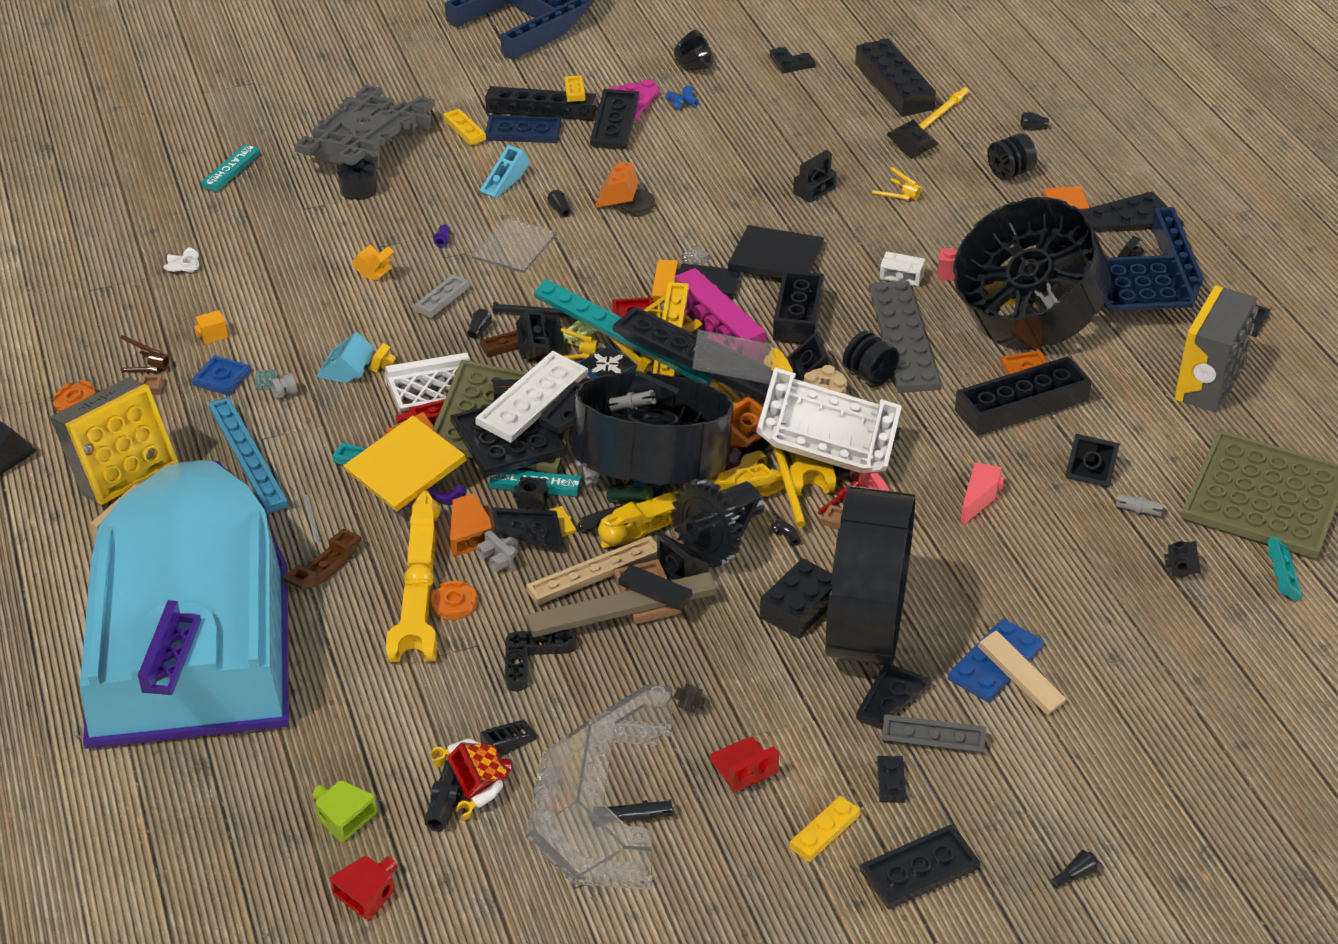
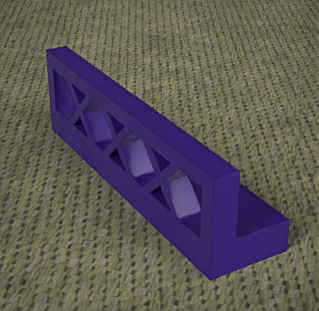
(162, 651)

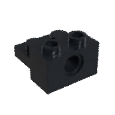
(815, 177)
(539, 335)

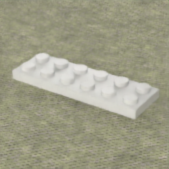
(530, 396)

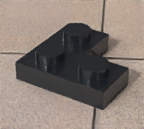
(788, 63)

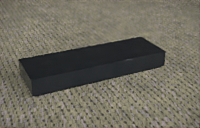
(655, 587)

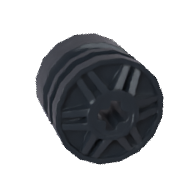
(1012, 156)
(871, 358)

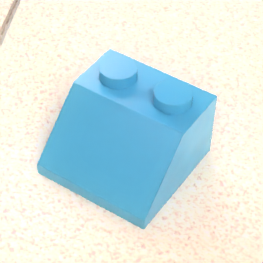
(347, 360)

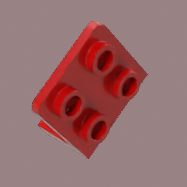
(745, 763)

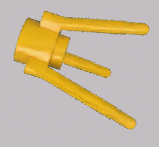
(910, 188)
(587, 345)

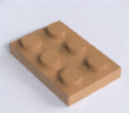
(653, 614)

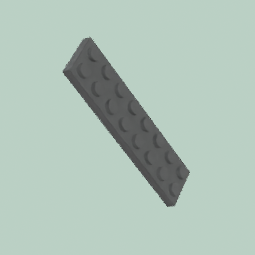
(903, 329)

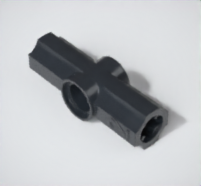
(444, 797)

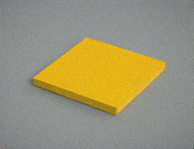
(404, 463)

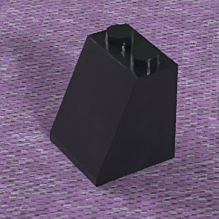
(12, 448)

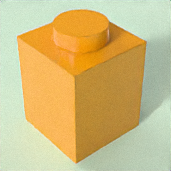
(211, 327)

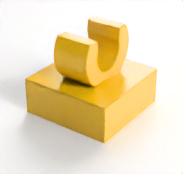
(382, 358)

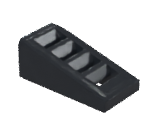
(503, 745)

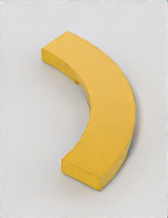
(756, 475)

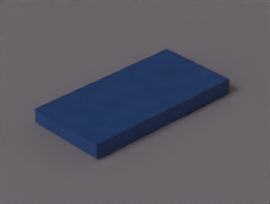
(523, 128)

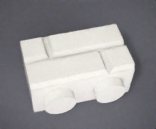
(902, 268)

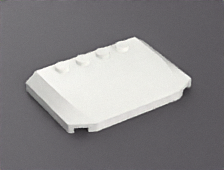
(828, 424)

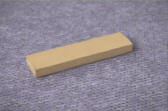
(1022, 672)

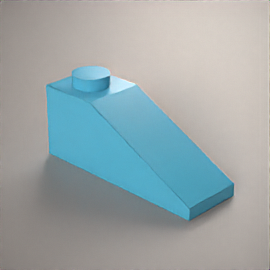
(505, 172)

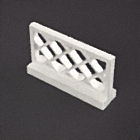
(427, 369)

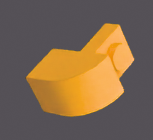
(373, 264)

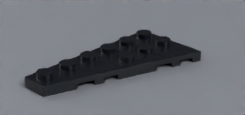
(1125, 214)

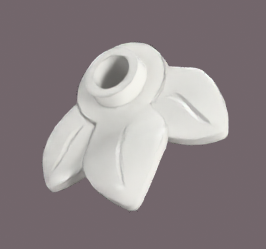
(188, 262)

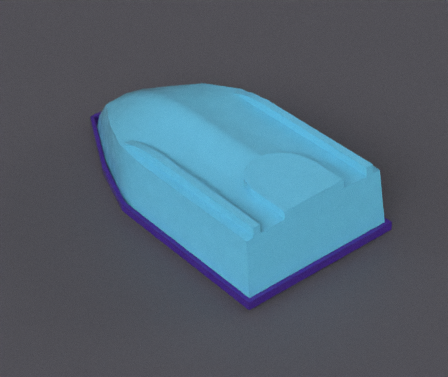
(208, 545)

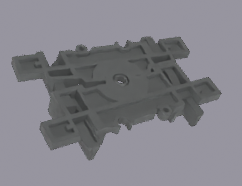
(363, 126)

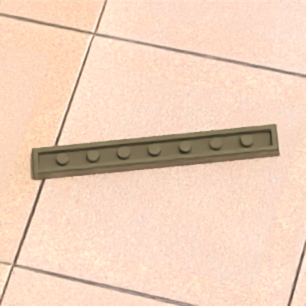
(610, 607)

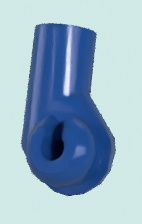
(687, 94)
(676, 98)

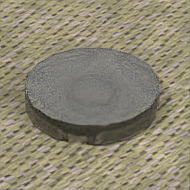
(640, 206)

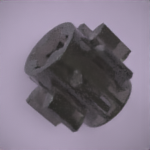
(689, 698)

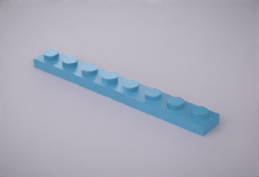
(248, 455)

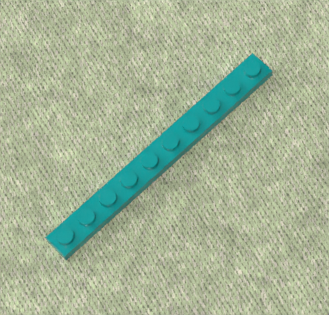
(603, 321)

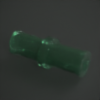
(629, 493)

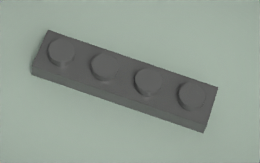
(934, 733)

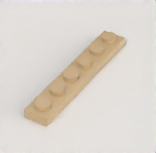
(591, 570)

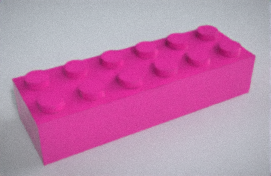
(716, 310)

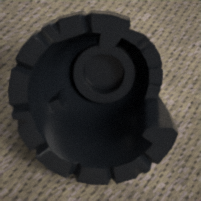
(693, 52)

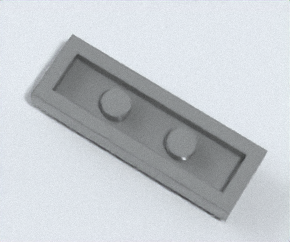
(441, 296)

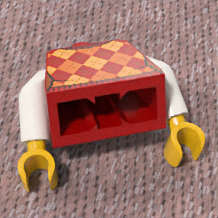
(477, 770)

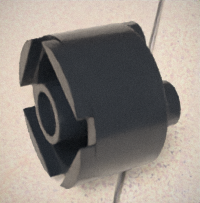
(357, 180)

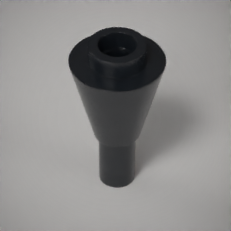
(1082, 865)

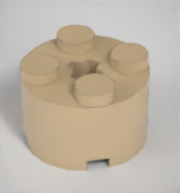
(827, 378)

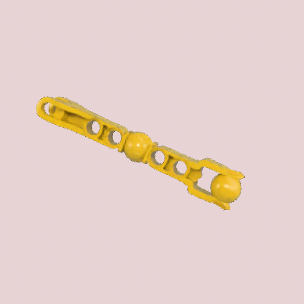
(805, 469)
(656, 513)
(413, 628)

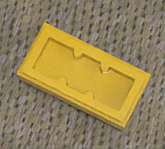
(574, 88)

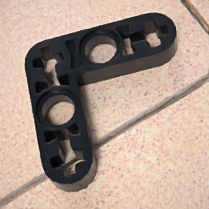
(524, 649)

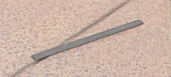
(311, 518)

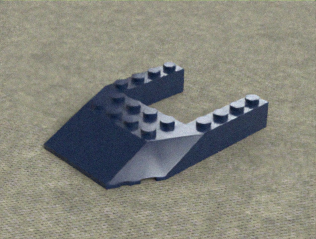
(551, 20)
(1157, 280)

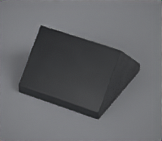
(808, 356)

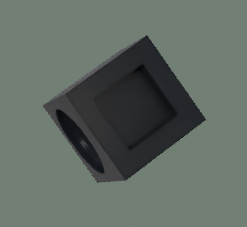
(531, 493)

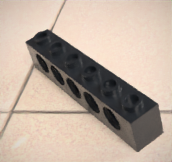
(538, 103)

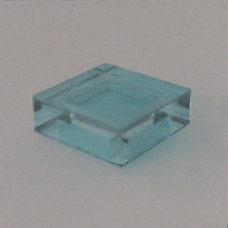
(262, 379)

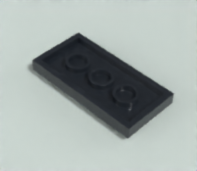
(615, 118)
(919, 866)

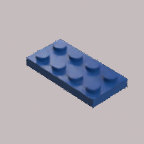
(980, 674)

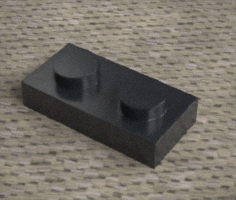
(891, 779)

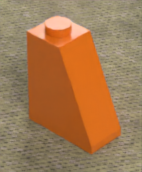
(468, 525)

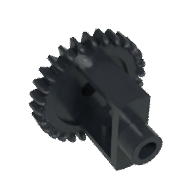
(715, 519)

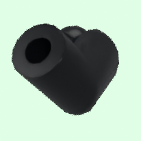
(790, 531)

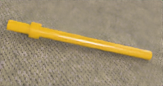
(954, 99)
(789, 486)

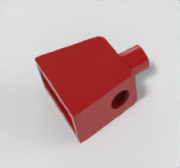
(364, 885)

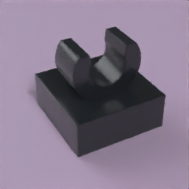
(1131, 248)

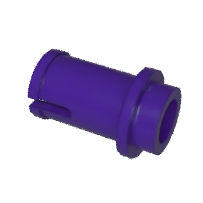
(441, 238)

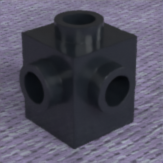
(1182, 558)

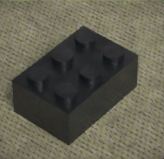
(797, 598)

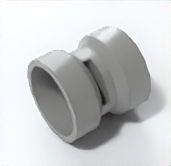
(283, 386)

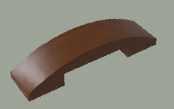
(327, 563)

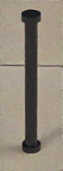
(520, 309)

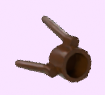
(156, 359)

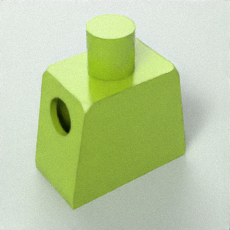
(343, 808)

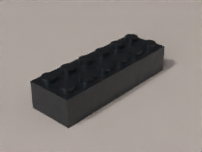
(895, 77)
(1022, 395)

